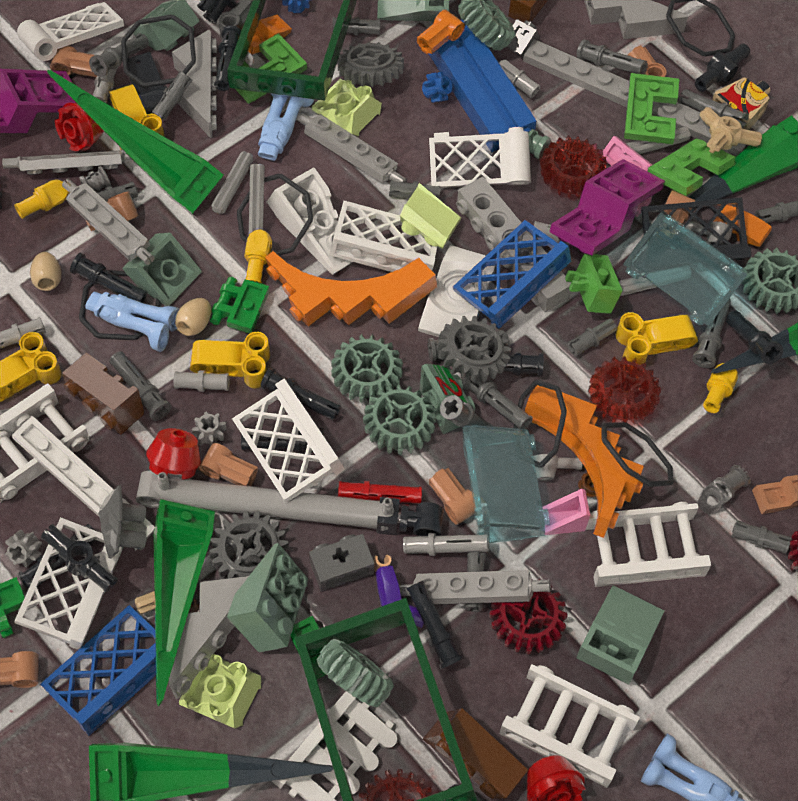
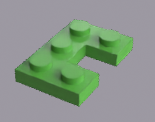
(281, 58)
(639, 119)
(677, 166)

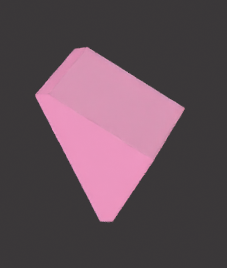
(568, 514)

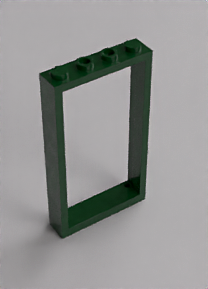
(283, 82)
(359, 628)

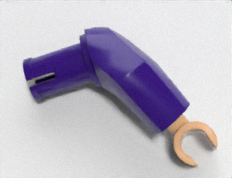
(389, 588)

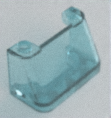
(685, 268)
(504, 482)

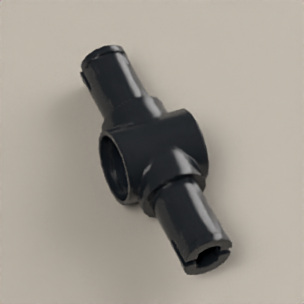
(722, 67)
(70, 548)

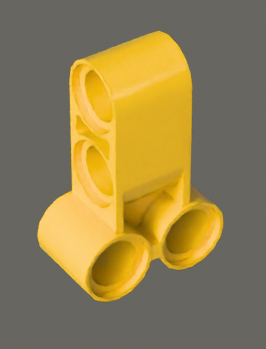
(128, 102)
(654, 335)
(233, 358)
(27, 366)

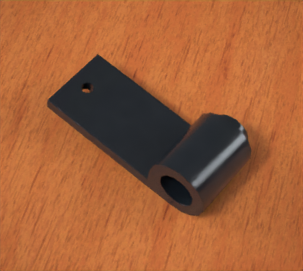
(148, 73)

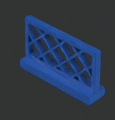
(513, 299)
(120, 688)

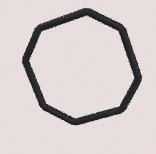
(151, 20)
(692, 47)
(308, 205)
(91, 329)
(562, 418)
(669, 482)

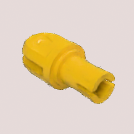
(44, 198)
(257, 248)
(719, 387)

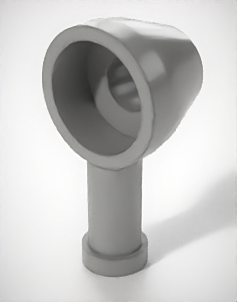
(717, 226)
(548, 471)

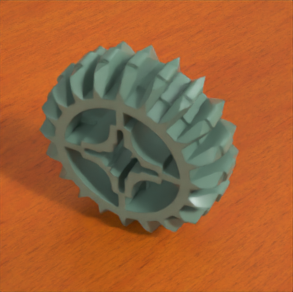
(487, 22)
(776, 273)
(366, 354)
(398, 428)
(355, 673)

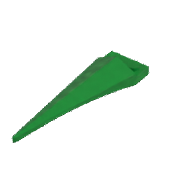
(173, 168)
(179, 553)

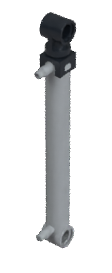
(379, 515)

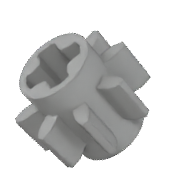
(204, 429)
(23, 548)

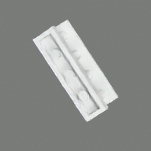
(38, 403)
(662, 568)
(545, 742)

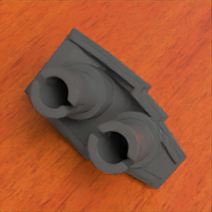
(111, 516)

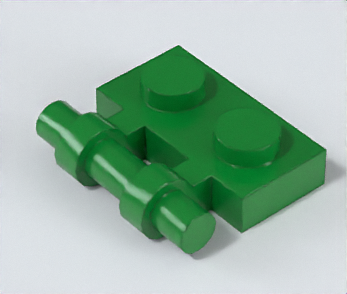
(247, 306)

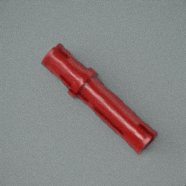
(375, 491)

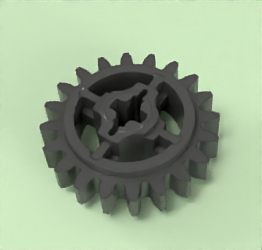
(370, 64)
(474, 341)
(232, 536)

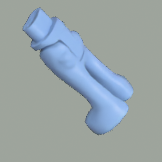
(278, 130)
(122, 312)
(705, 787)

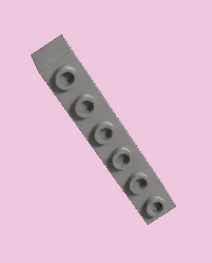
(496, 213)

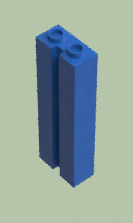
(482, 87)

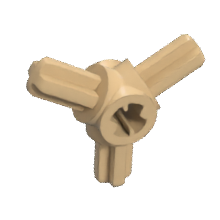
(727, 132)

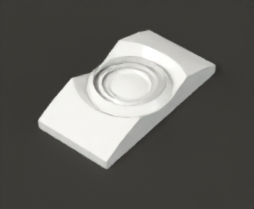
(443, 302)

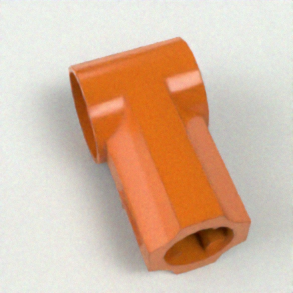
(444, 27)

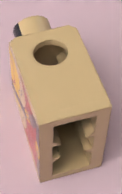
(746, 98)

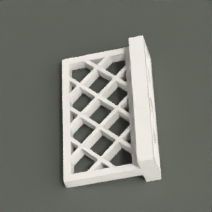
(373, 253)
(309, 432)
(90, 598)

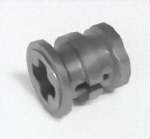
(96, 180)

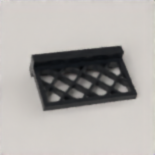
(733, 251)

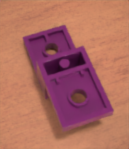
(25, 94)
(606, 207)

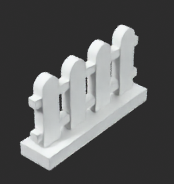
(359, 753)

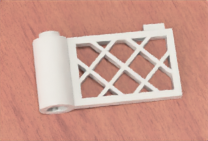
(44, 39)
(513, 154)

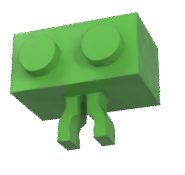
(596, 283)

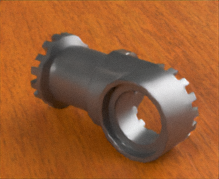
(724, 489)

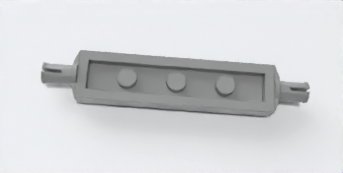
(350, 148)
(62, 162)
(108, 221)
(479, 586)

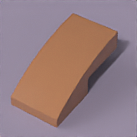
(777, 495)

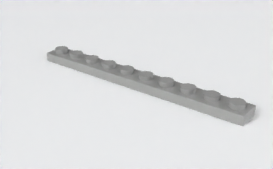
(613, 88)

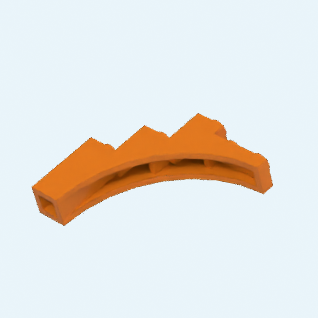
(348, 300)
(584, 439)

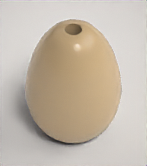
(45, 271)
(193, 316)

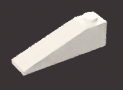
(291, 210)

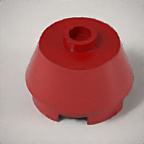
(77, 127)
(174, 453)
(554, 780)

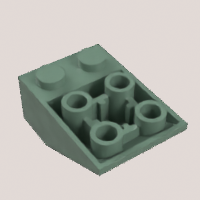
(411, 9)
(269, 601)
(620, 634)

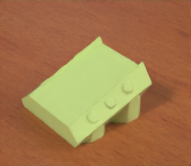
(349, 106)
(428, 217)
(222, 691)

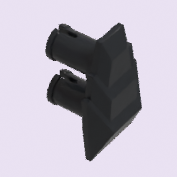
(215, 8)

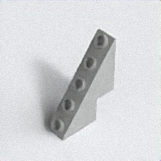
(635, 17)
(198, 97)
(203, 632)

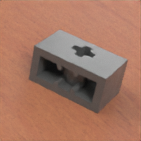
(331, 572)

